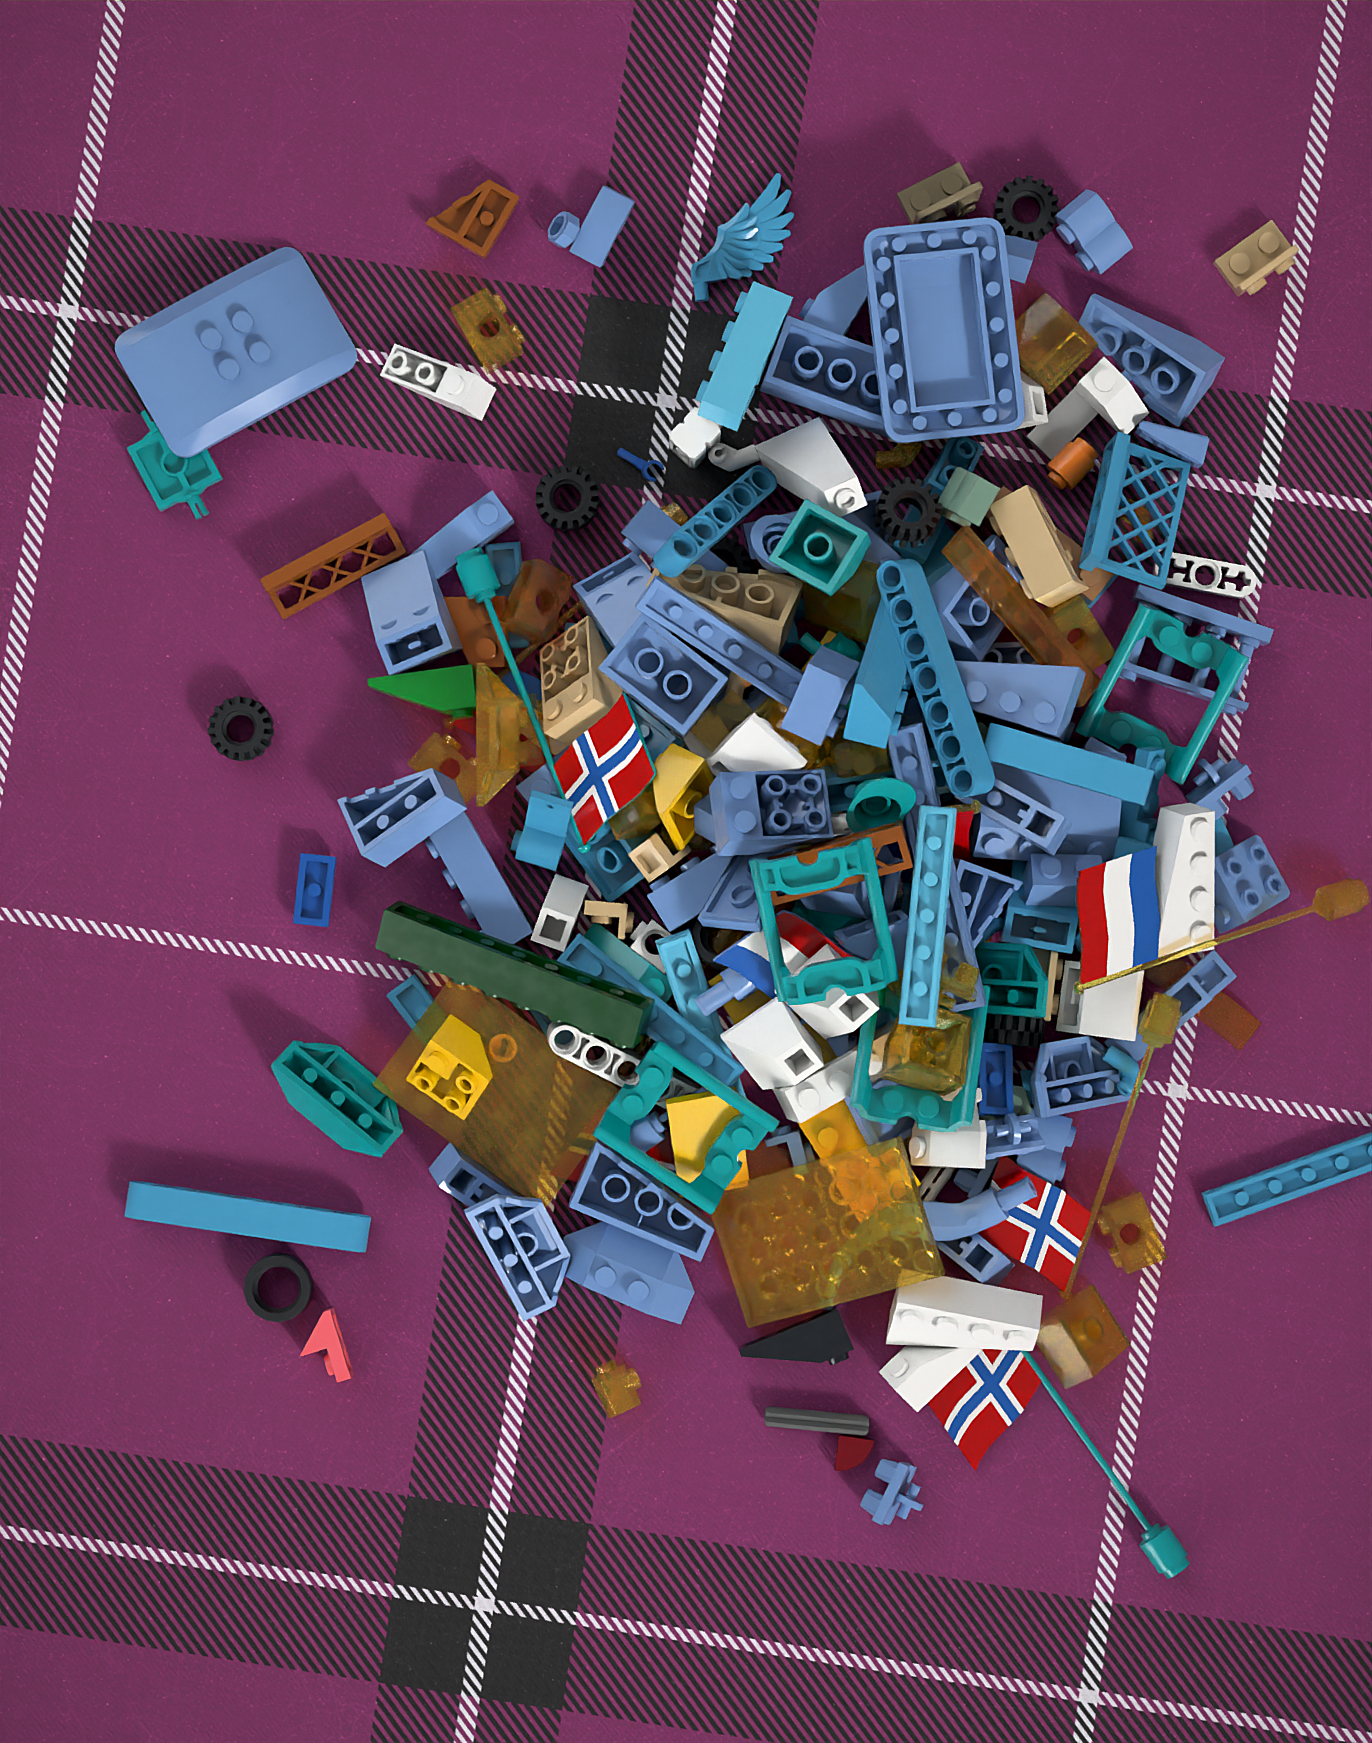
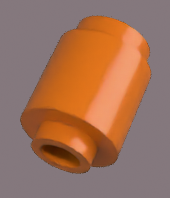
(1071, 464)

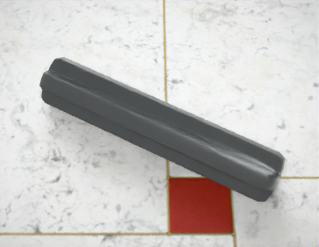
(816, 1420)

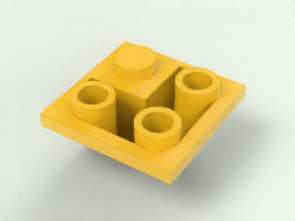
(453, 1067)

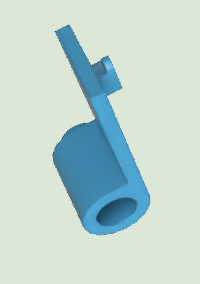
(544, 830)

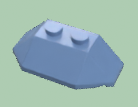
(1073, 1077)
(522, 1249)
(629, 1270)

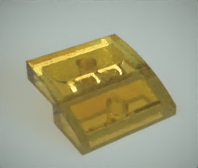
(1051, 343)

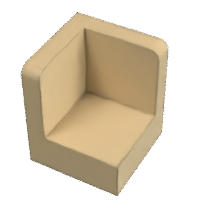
(654, 857)

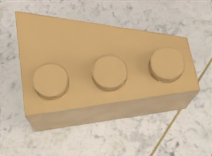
(1035, 548)

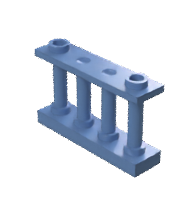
(1216, 624)

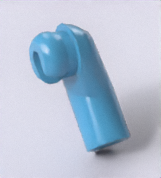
(1127, 1068)

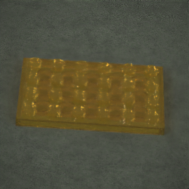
(533, 1113)
(826, 1233)

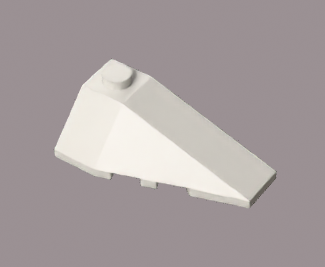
(951, 1149)

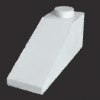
(923, 1371)

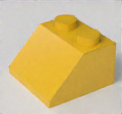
(678, 786)

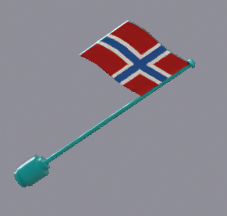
(604, 764)
(991, 1396)

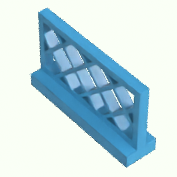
(1105, 510)

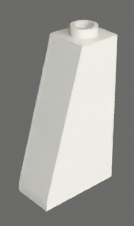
(813, 468)

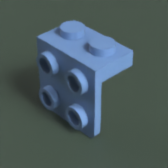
(1245, 884)

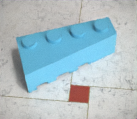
(745, 355)

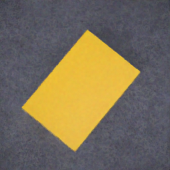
(693, 1127)

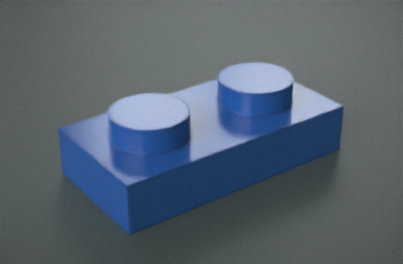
(314, 890)
(996, 1080)

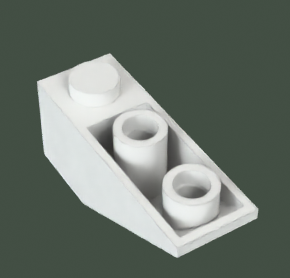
(439, 381)

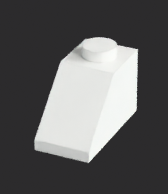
(1112, 396)

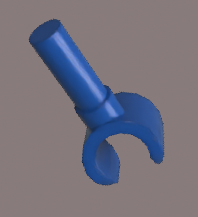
(640, 463)

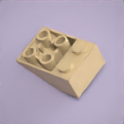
(572, 685)

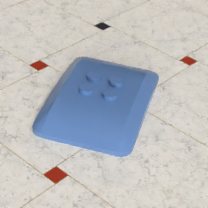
(943, 330)
(235, 351)

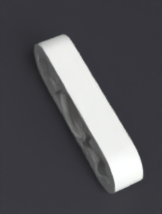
(1228, 588)

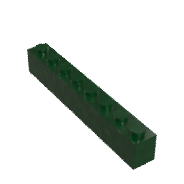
(515, 974)

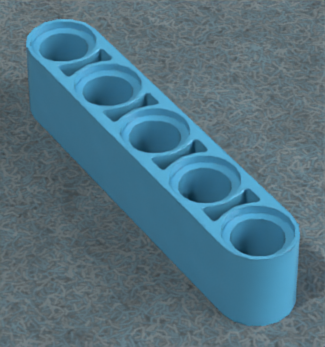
(715, 521)
(1068, 764)

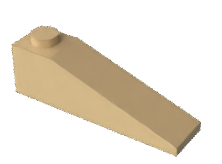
(753, 603)

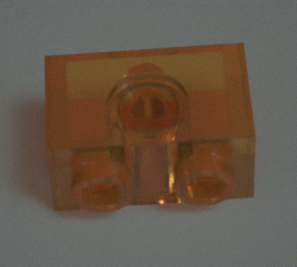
(521, 612)

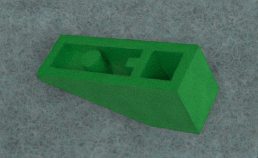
(442, 690)

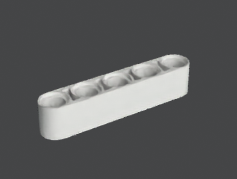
(610, 1061)

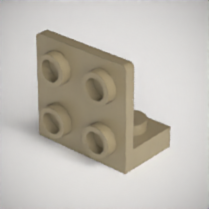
(940, 196)

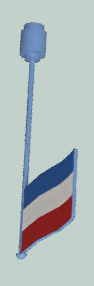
(750, 959)

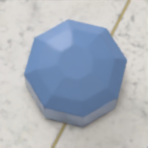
(563, 229)

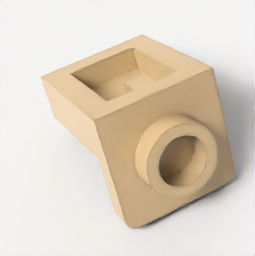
(604, 912)

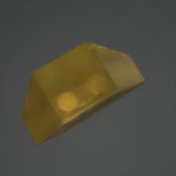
(497, 734)

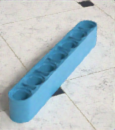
(947, 689)
(247, 1216)

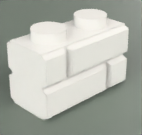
(694, 438)

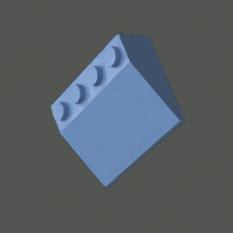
(1092, 816)

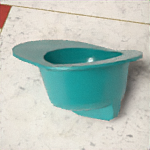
(879, 803)

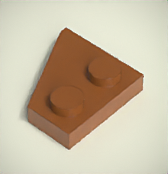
(476, 218)
(477, 630)

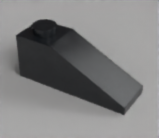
(809, 1340)

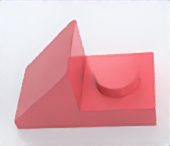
(329, 1336)

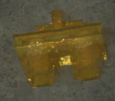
(962, 985)

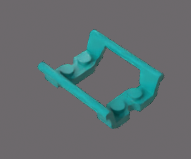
(1198, 652)
(826, 872)
(923, 1106)
(722, 1158)

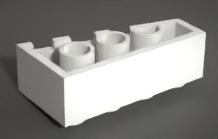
(964, 1316)

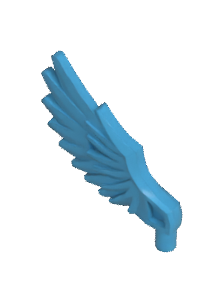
(745, 241)

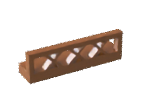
(327, 554)
(879, 835)

